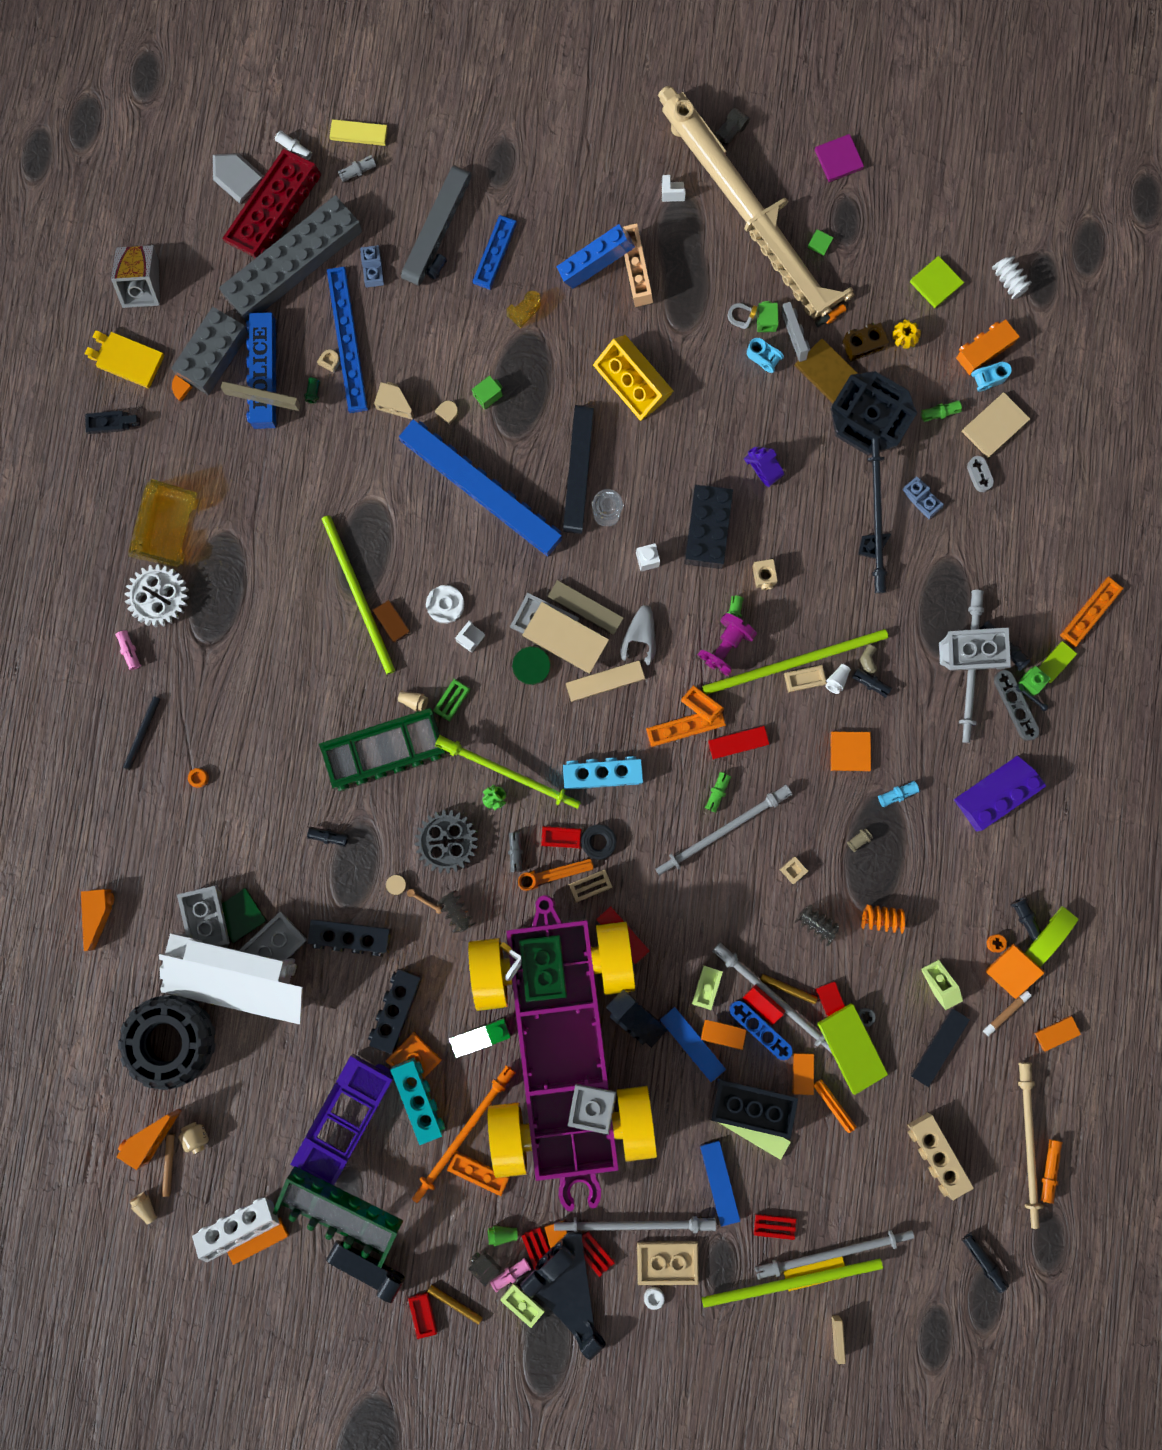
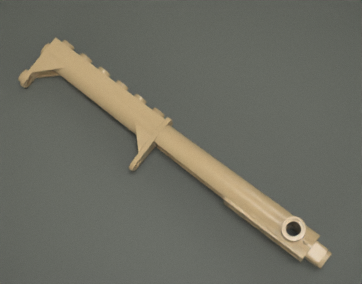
(759, 221)

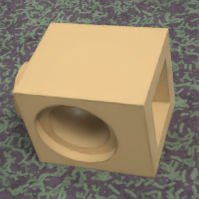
(765, 566)

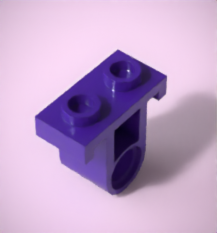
(764, 464)

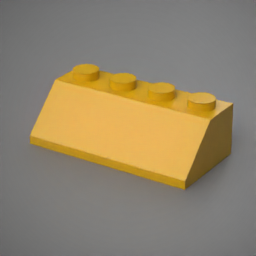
(632, 377)

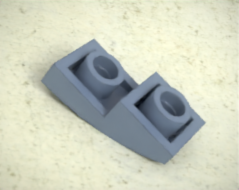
(372, 266)
(922, 498)

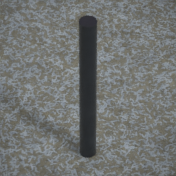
(141, 733)

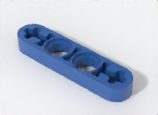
(760, 1030)

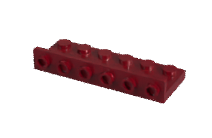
(273, 204)

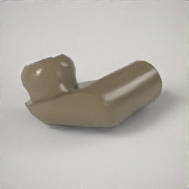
(867, 661)

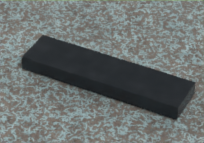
(940, 1047)

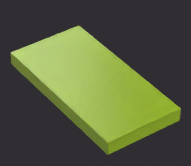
(852, 1049)

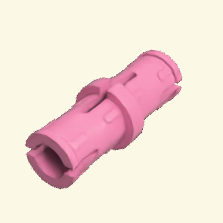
(128, 650)
(510, 1275)

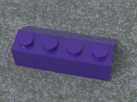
(999, 793)

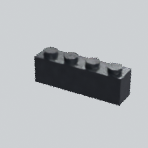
(635, 1019)

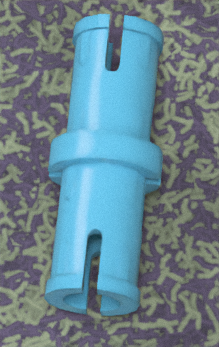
(898, 793)

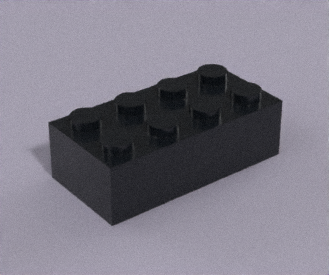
(708, 526)
(753, 1108)

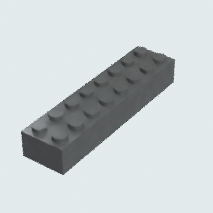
(291, 258)

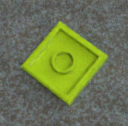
(936, 282)

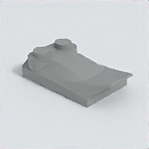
(976, 649)
(204, 916)

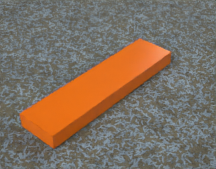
(1091, 611)
(681, 729)

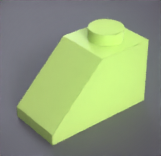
(942, 985)

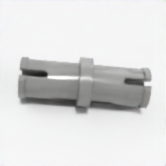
(357, 168)

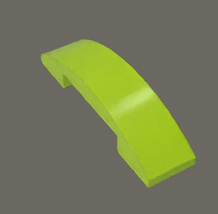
(1051, 936)

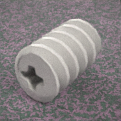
(1012, 277)

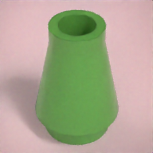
(499, 1235)

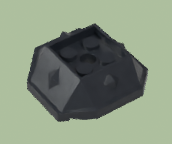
(874, 394)

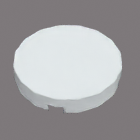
(445, 604)

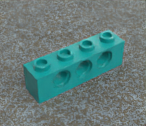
(424, 1131)

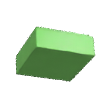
(820, 242)

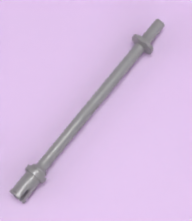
(975, 610)
(771, 801)
(731, 960)
(694, 1224)
(776, 1267)

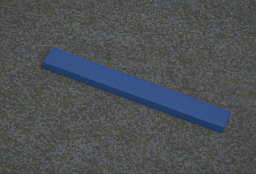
(347, 340)

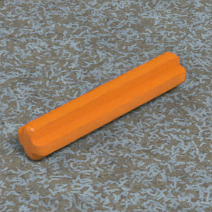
(834, 1106)

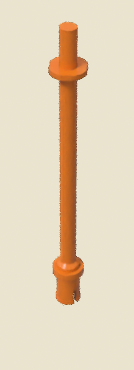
(498, 1086)

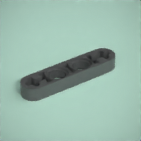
(1012, 707)

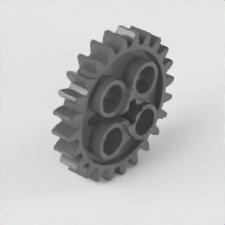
(447, 859)

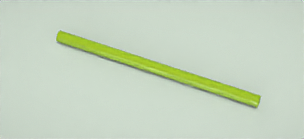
(358, 594)
(791, 1283)

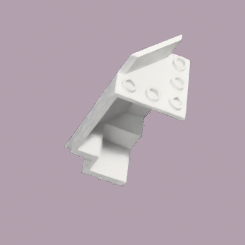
(230, 978)

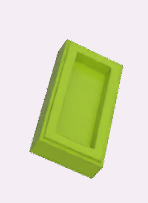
(1057, 660)

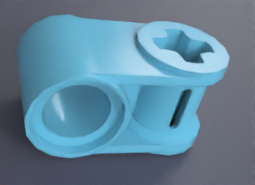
(765, 355)
(988, 377)

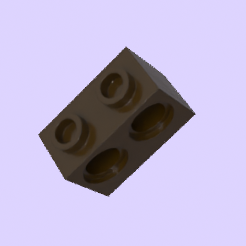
(867, 345)

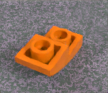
(723, 1034)

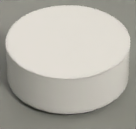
(654, 1298)

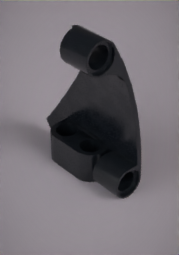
(563, 1287)

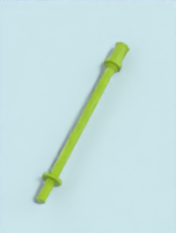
(456, 749)

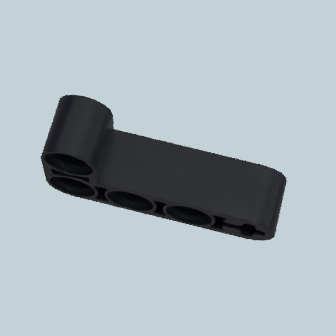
(366, 1270)

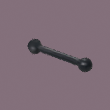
(1020, 688)

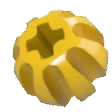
(908, 328)

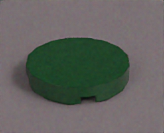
(531, 665)

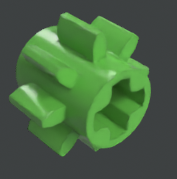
(494, 797)

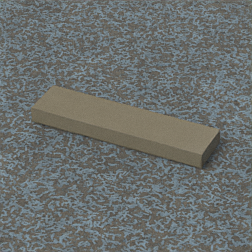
(260, 396)
(585, 607)

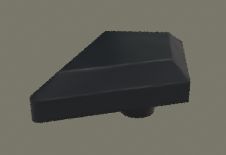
(867, 545)

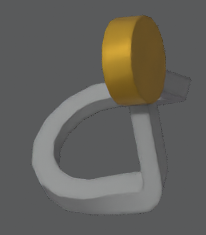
(741, 324)

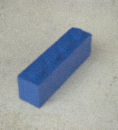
(595, 256)

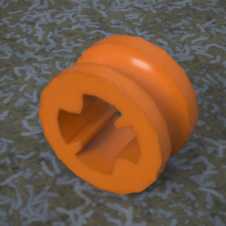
(1000, 939)

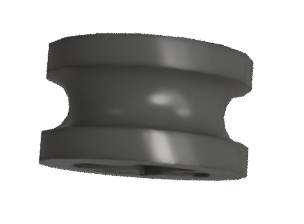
(870, 1013)

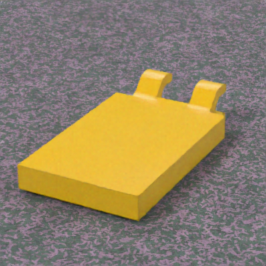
(126, 358)

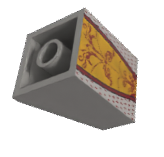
(136, 276)

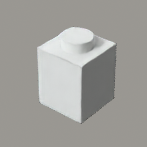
(648, 557)

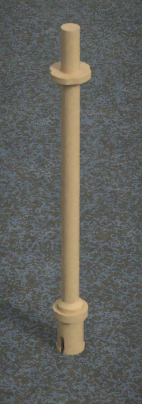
(1027, 1084)

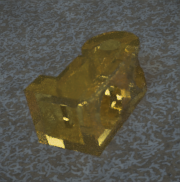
(525, 309)

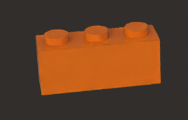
(987, 346)

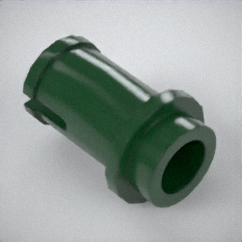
(312, 390)

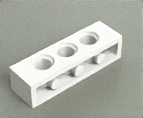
(205, 1242)

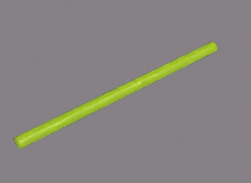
(794, 662)

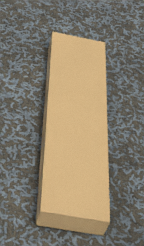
(605, 681)

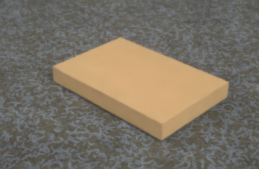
(995, 425)
(667, 1263)

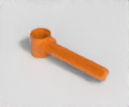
(555, 873)

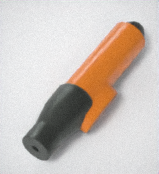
(830, 317)

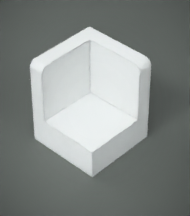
(672, 190)
(470, 636)

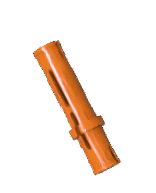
(1051, 1171)

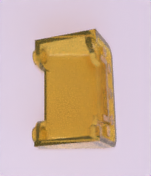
(162, 523)

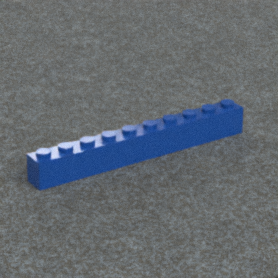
(481, 488)

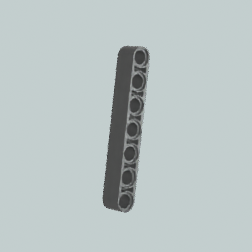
(436, 225)

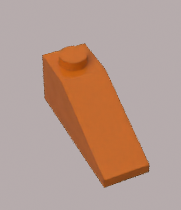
(95, 911)

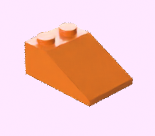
(141, 1147)

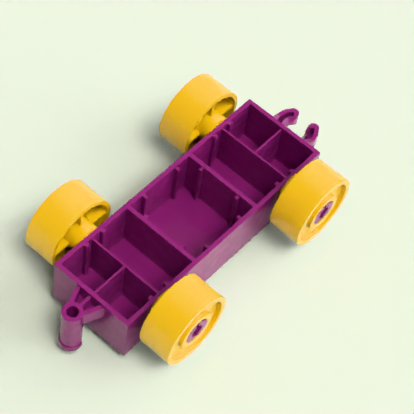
(561, 1049)

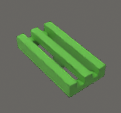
(460, 686)

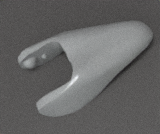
(641, 630)

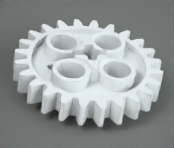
(147, 610)

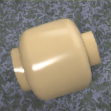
(193, 1138)

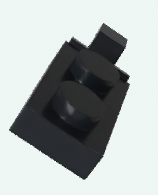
(110, 422)

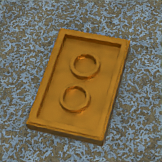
(825, 370)

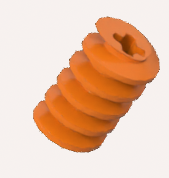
(883, 918)

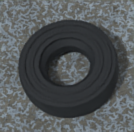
(590, 833)

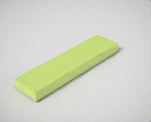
(772, 1144)

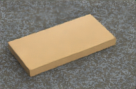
(565, 637)

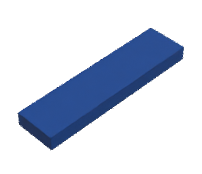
(494, 252)
(692, 1044)
(720, 1183)

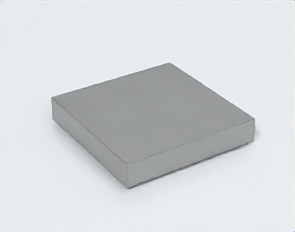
(592, 1108)

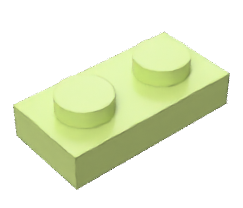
(707, 987)
(522, 1305)

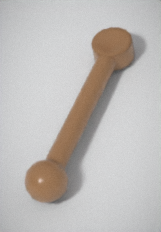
(411, 893)

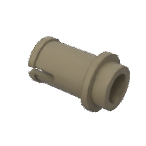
(859, 840)

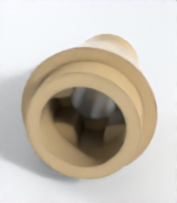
(413, 700)
(143, 1208)

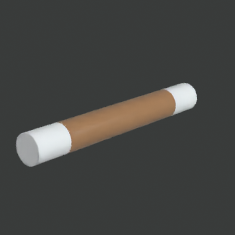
(1007, 1013)

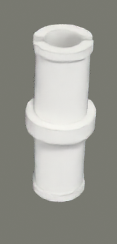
(293, 145)

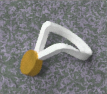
(516, 965)

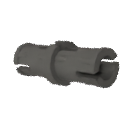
(515, 852)

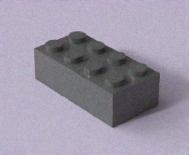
(210, 350)

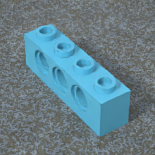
(633, 777)

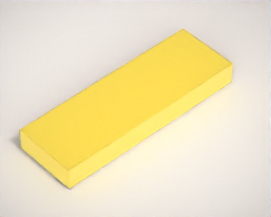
(358, 132)

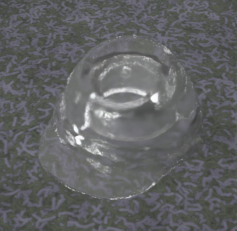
(607, 507)

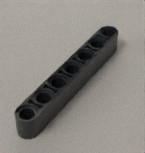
(578, 469)

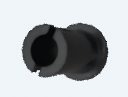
(434, 269)

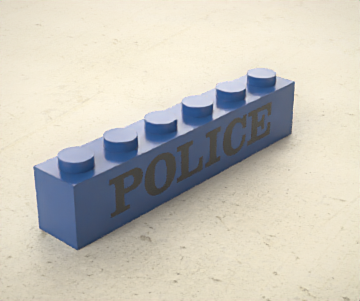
(261, 367)

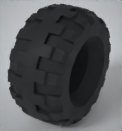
(196, 1036)

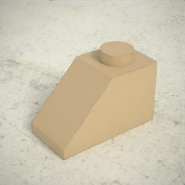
(392, 401)

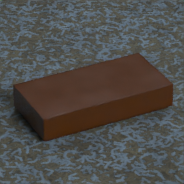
(391, 621)

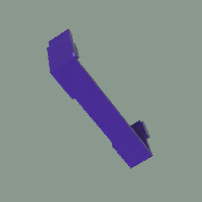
(362, 1083)

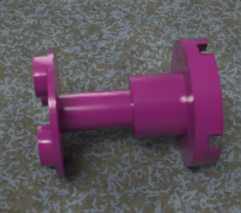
(731, 638)

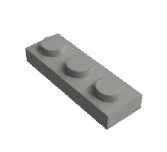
(795, 331)

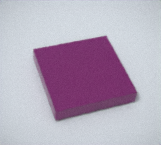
(839, 158)

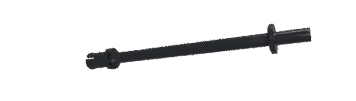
(879, 573)

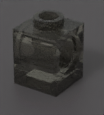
(483, 1267)

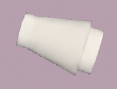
(837, 680)

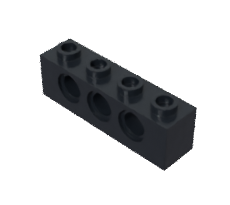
(319, 928)
(378, 1038)

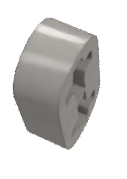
(983, 472)

